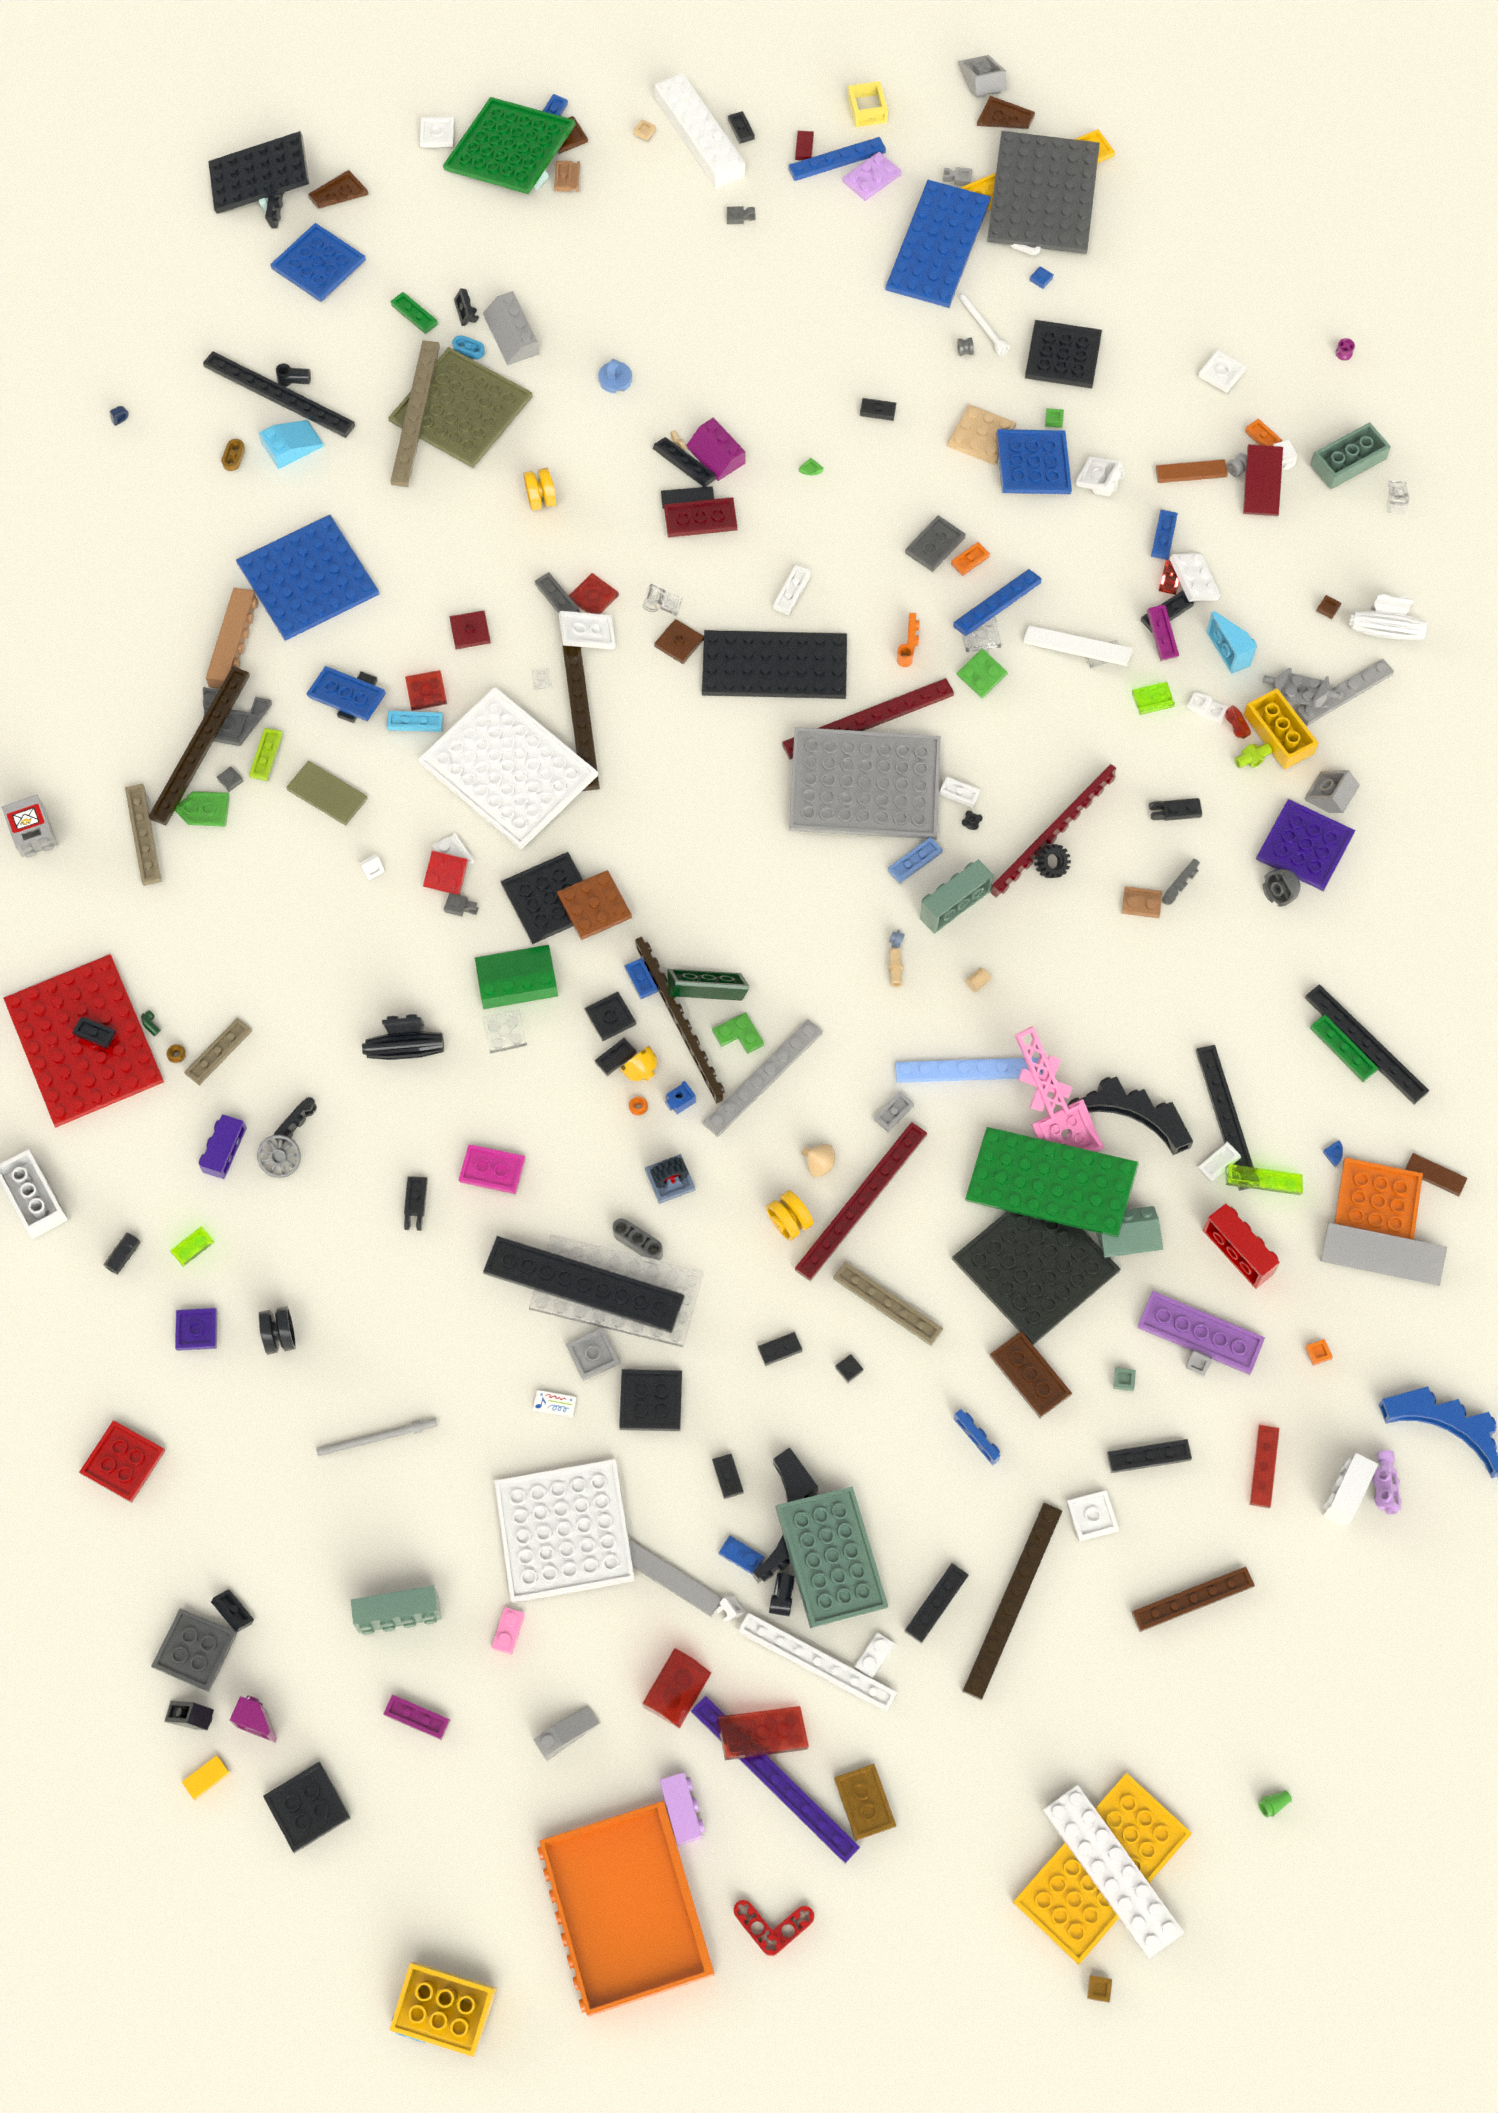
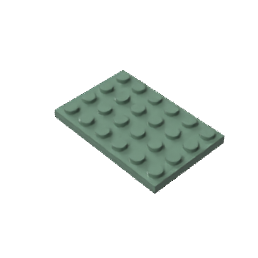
(831, 1557)

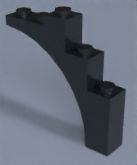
(1162, 1119)
(797, 1485)

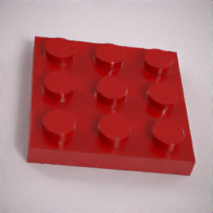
(122, 1461)

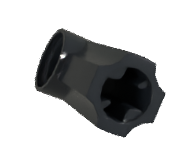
(288, 375)
(781, 1600)

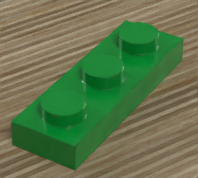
(414, 313)

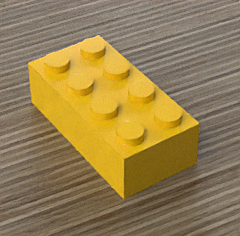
(1281, 728)

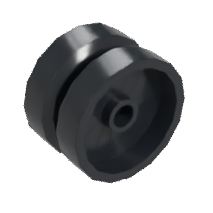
(275, 1331)

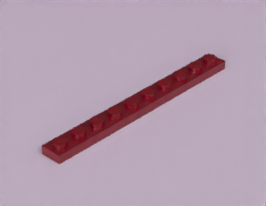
(886, 711)
(1050, 834)
(860, 1201)

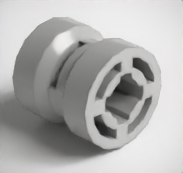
(1237, 465)

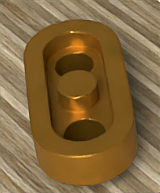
(232, 456)

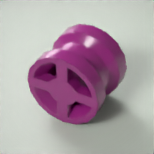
(1345, 349)

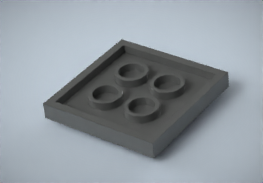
(194, 1650)

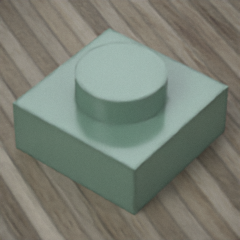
(1124, 1379)

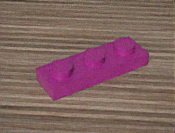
(1162, 632)
(416, 1717)

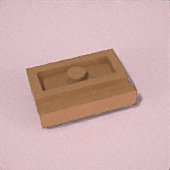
(567, 176)
(1141, 902)

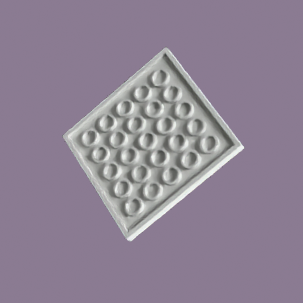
(564, 1531)

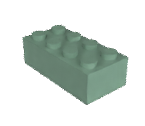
(1350, 455)
(956, 896)
(396, 1609)

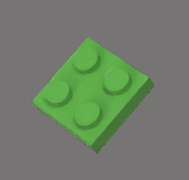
(982, 673)

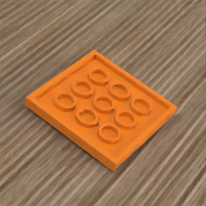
(1378, 1198)

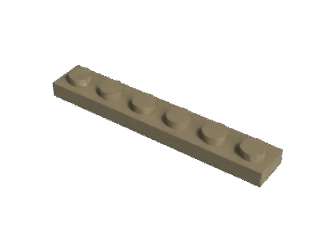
(143, 834)
(888, 1303)

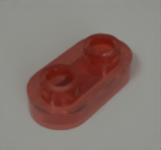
(1238, 722)

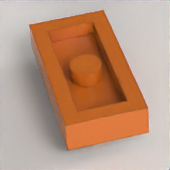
(1262, 434)
(970, 558)

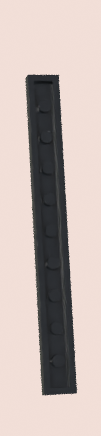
(279, 394)

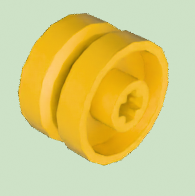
(537, 489)
(789, 1215)

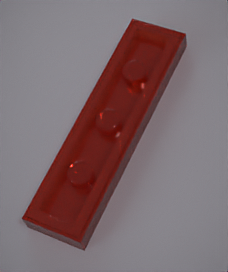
(1264, 1466)

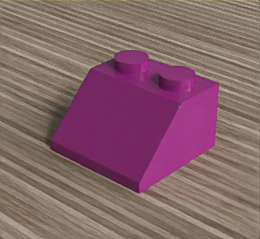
(252, 1718)

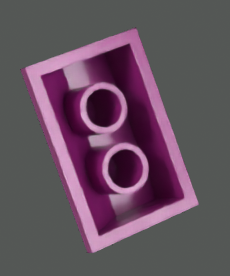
(716, 449)

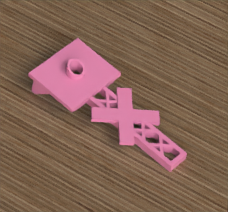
(1072, 1117)

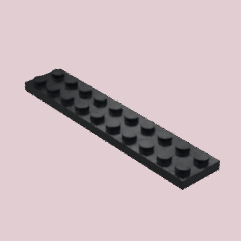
(584, 1284)

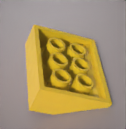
(443, 2008)

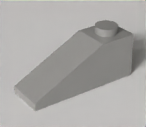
(565, 1733)

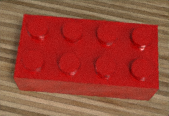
(1241, 1245)

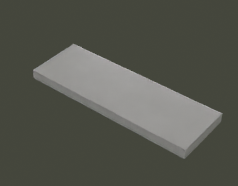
(1383, 1254)

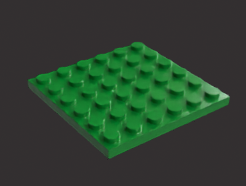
(509, 145)

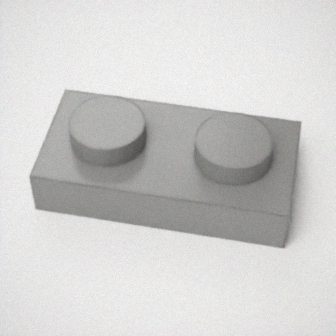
(894, 1111)

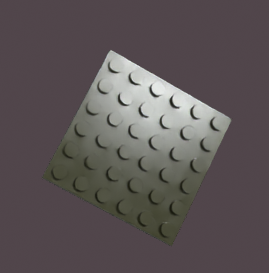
(466, 407)

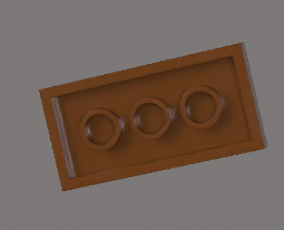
(1030, 1374)

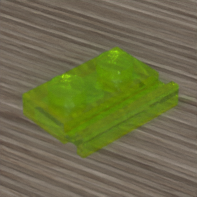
(1153, 698)

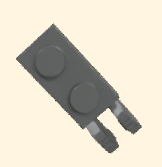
(1180, 883)

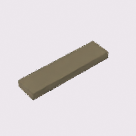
(218, 1051)

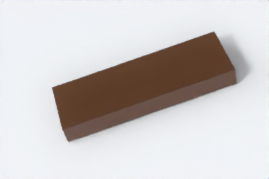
(1437, 1174)

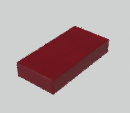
(804, 145)

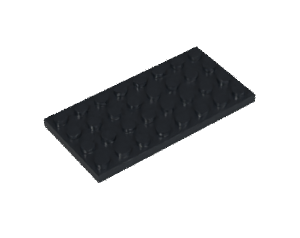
(774, 664)

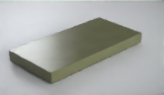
(327, 793)

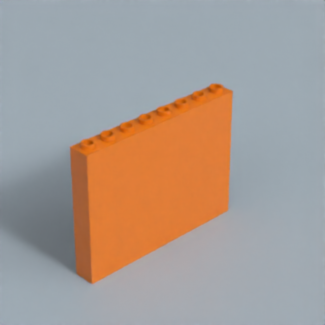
(625, 1909)

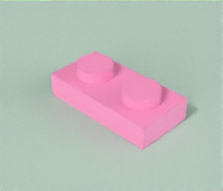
(508, 1630)

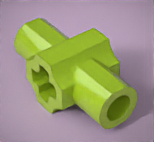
(1253, 755)

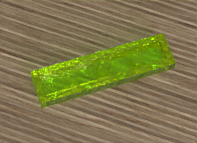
(1264, 1179)

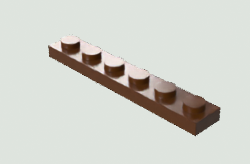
(1192, 1599)

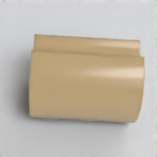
(978, 979)

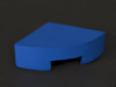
(1334, 1153)

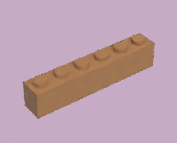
(232, 636)

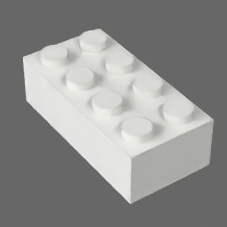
(31, 1194)

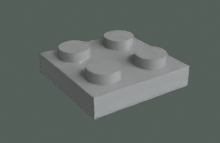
(592, 1354)

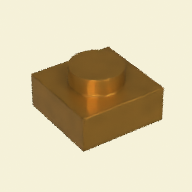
(1099, 1989)

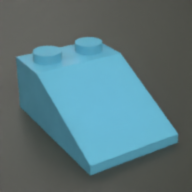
(289, 442)
(1231, 642)

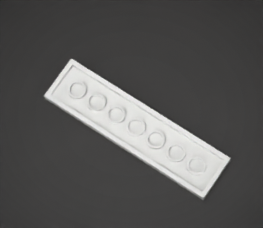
(1113, 1872)

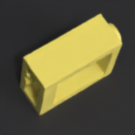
(861, 117)

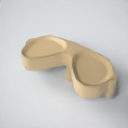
(679, 443)

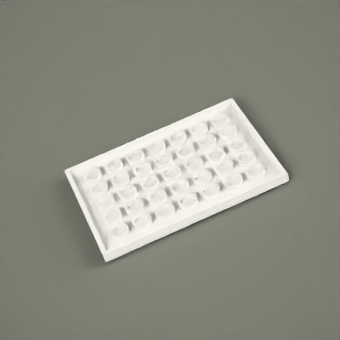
(508, 767)

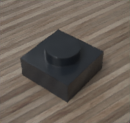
(849, 1368)

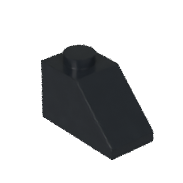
(189, 1715)

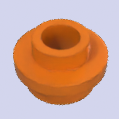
(638, 1101)

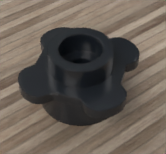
(972, 825)

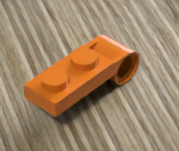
(913, 640)

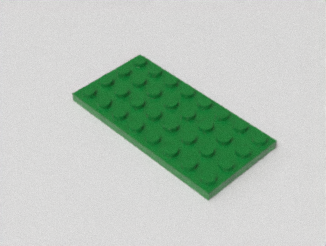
(1052, 1181)

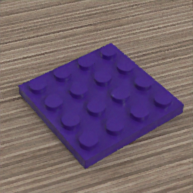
(1306, 844)

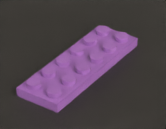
(1201, 1331)

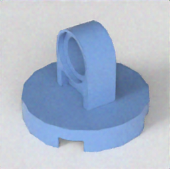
(615, 376)

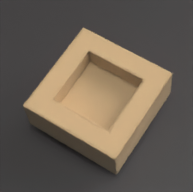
(644, 130)

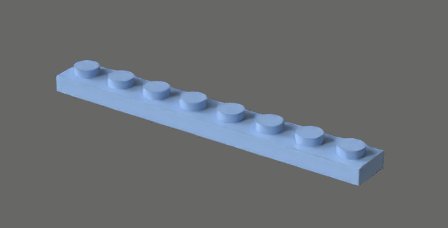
(961, 1070)

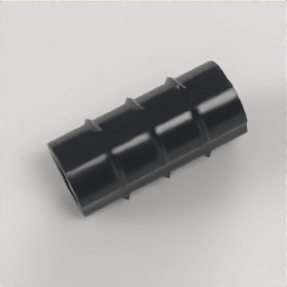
(121, 1253)

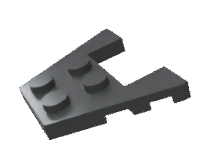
(238, 723)

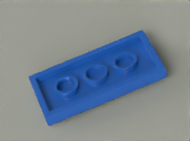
(346, 693)

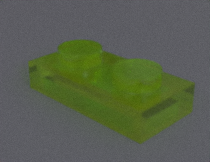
(192, 1246)

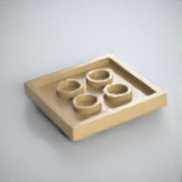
(977, 434)

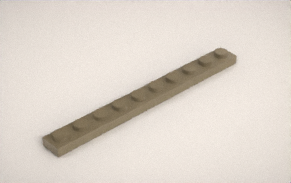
(415, 414)

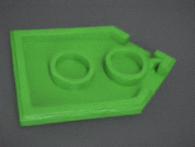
(204, 808)

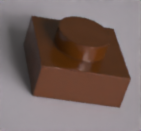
(1329, 607)

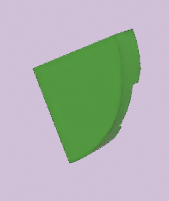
(811, 468)

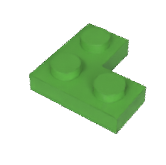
(741, 1029)

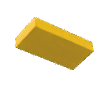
(205, 1777)

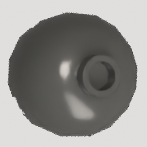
(1281, 886)

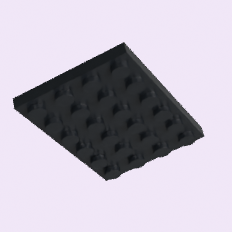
(258, 172)

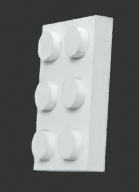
(1195, 577)
(587, 630)

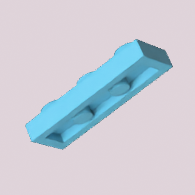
(415, 721)

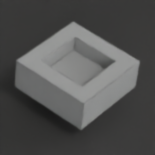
(1199, 1362)

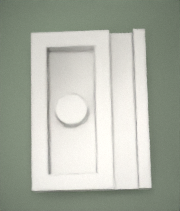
(453, 846)

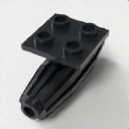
(403, 1040)

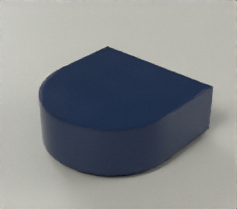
(118, 415)

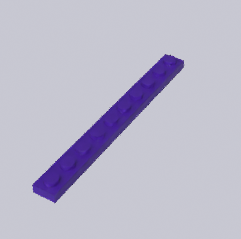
(785, 1790)

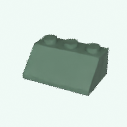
(1138, 1234)

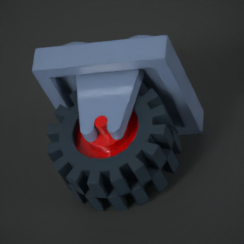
(670, 1179)

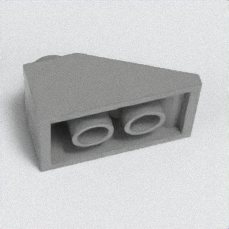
(983, 75)

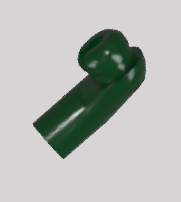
(148, 1024)

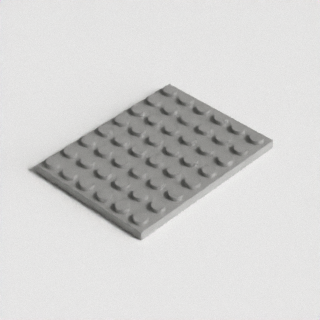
(865, 783)

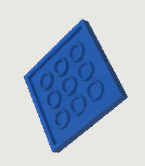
(318, 262)
(1033, 461)

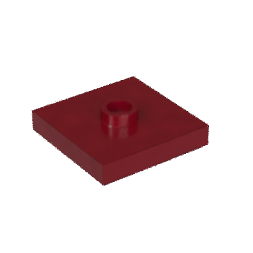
(470, 629)

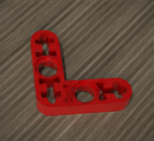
(776, 1934)

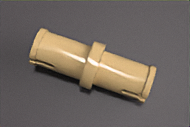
(895, 968)

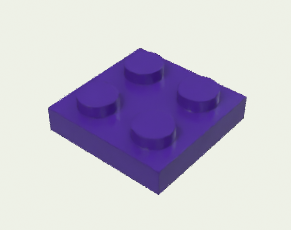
(196, 1329)

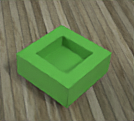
(1054, 418)

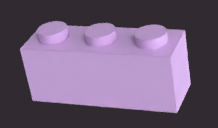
(682, 1808)

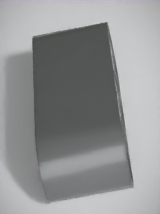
(634, 1232)

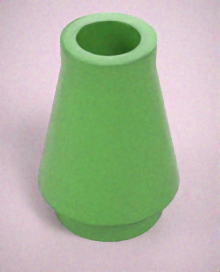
(1272, 1804)

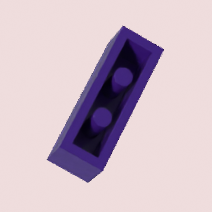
(222, 1146)

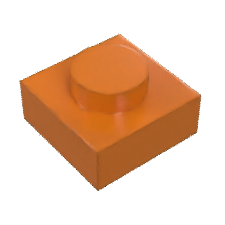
(1318, 1352)

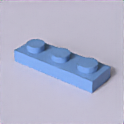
(915, 860)

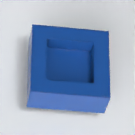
(1041, 277)

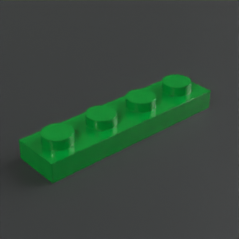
(1344, 1048)

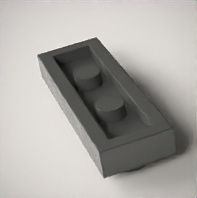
(555, 594)

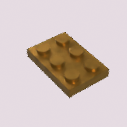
(865, 1802)

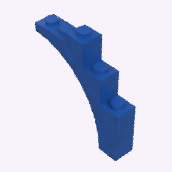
(1451, 1416)

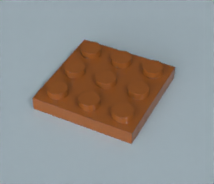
(594, 905)

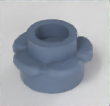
(896, 938)

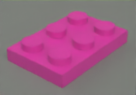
(492, 1169)

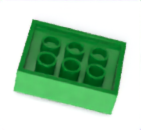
(516, 977)

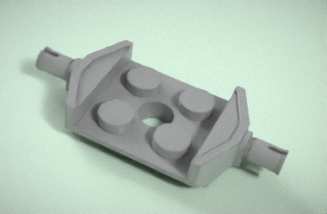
(1291, 684)

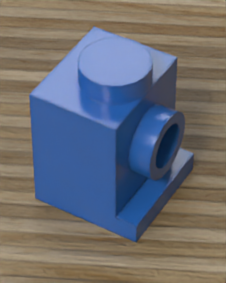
(679, 1105)

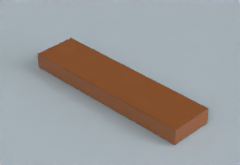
(1191, 471)

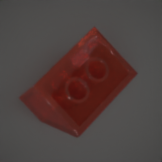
(676, 1688)

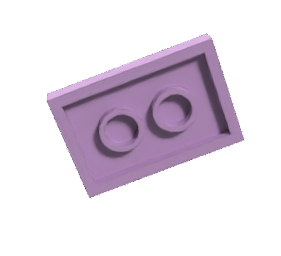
(871, 176)

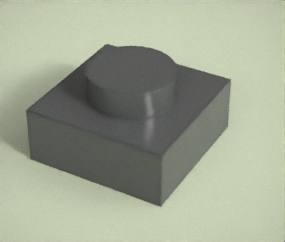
(230, 779)

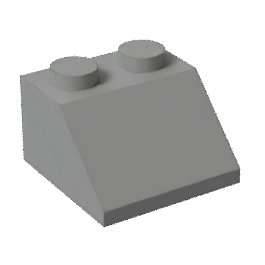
(1333, 791)

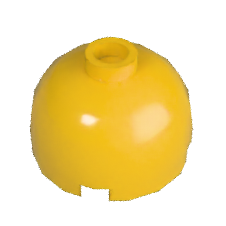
(641, 1065)

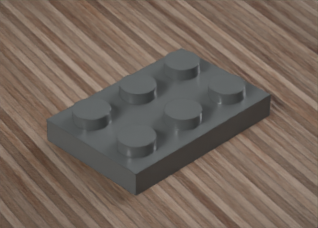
(935, 543)

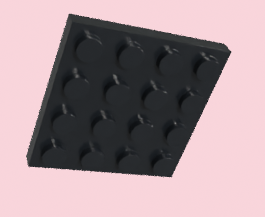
(1063, 354)
(536, 899)

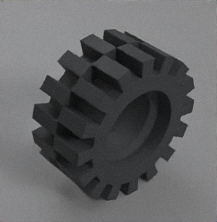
(1062, 861)

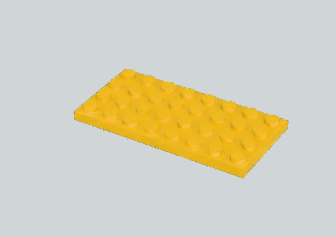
(1063, 1896)

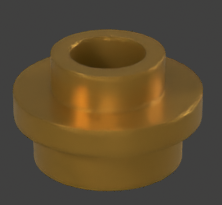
(174, 1049)

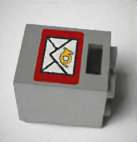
(26, 817)

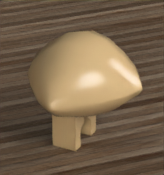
(819, 1159)

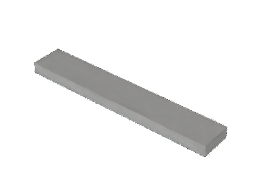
(673, 1580)

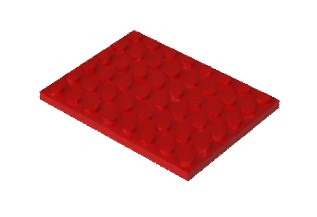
(69, 1070)

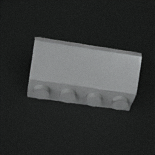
(511, 329)

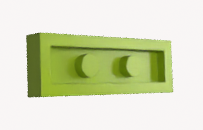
(266, 754)

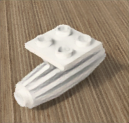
(1389, 619)

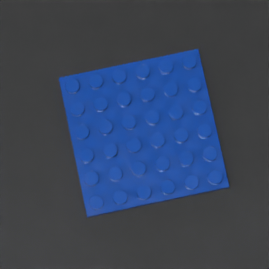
(307, 577)

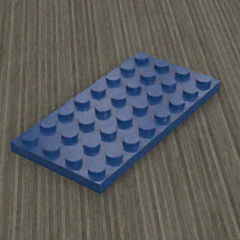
(938, 243)

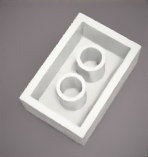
(1349, 1489)

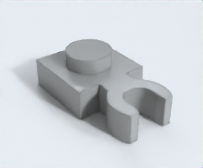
(961, 176)

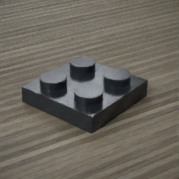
(610, 1016)

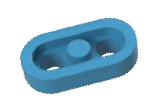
(471, 347)

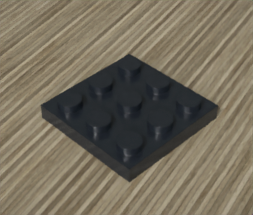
(650, 1400)
(306, 1807)

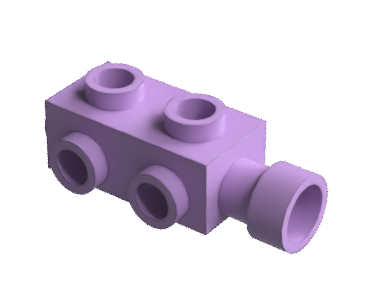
(1385, 1489)

